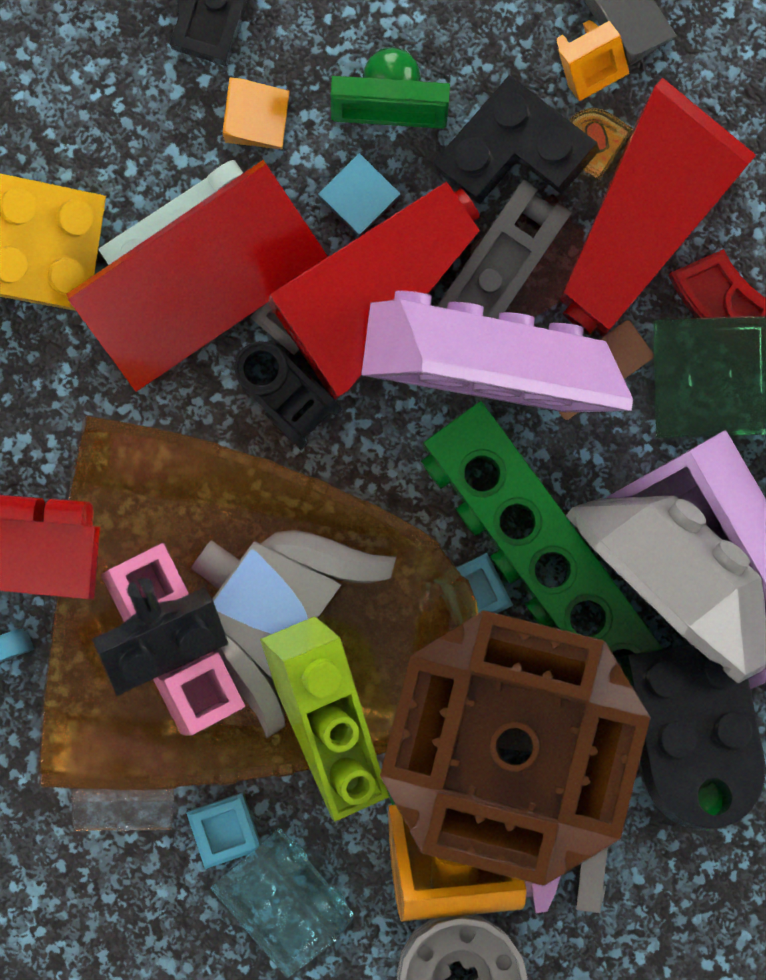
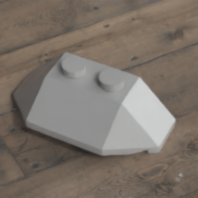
(684, 574)

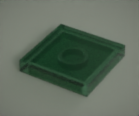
(710, 376)

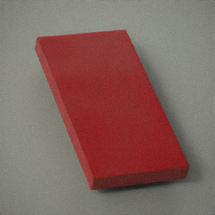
(197, 276)

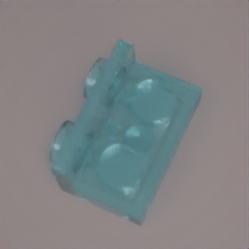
(284, 902)

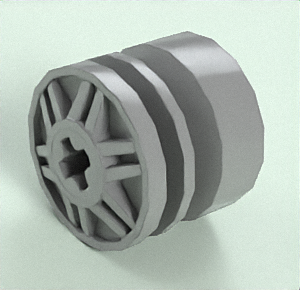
(462, 939)

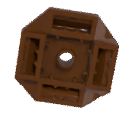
(501, 815)

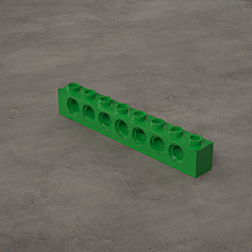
(480, 437)

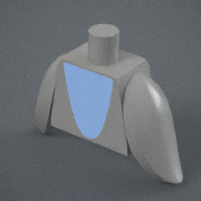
(270, 590)

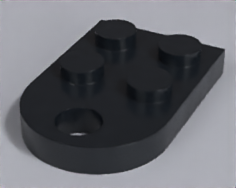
(696, 733)

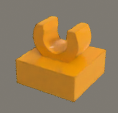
(593, 59)

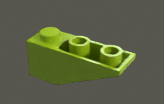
(325, 715)

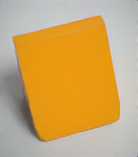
(255, 114)

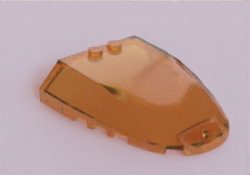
(183, 493)

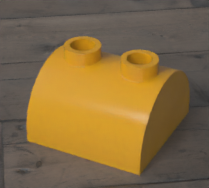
(442, 888)

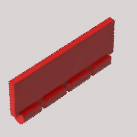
(48, 547)

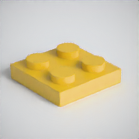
(46, 240)

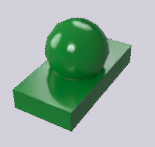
(390, 94)

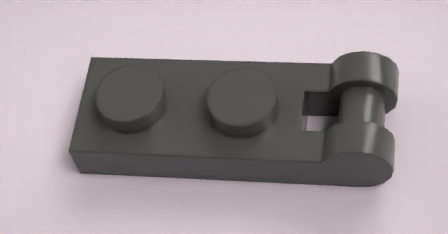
(507, 253)

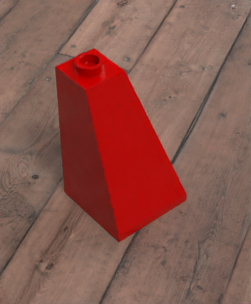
(658, 195)
(331, 302)

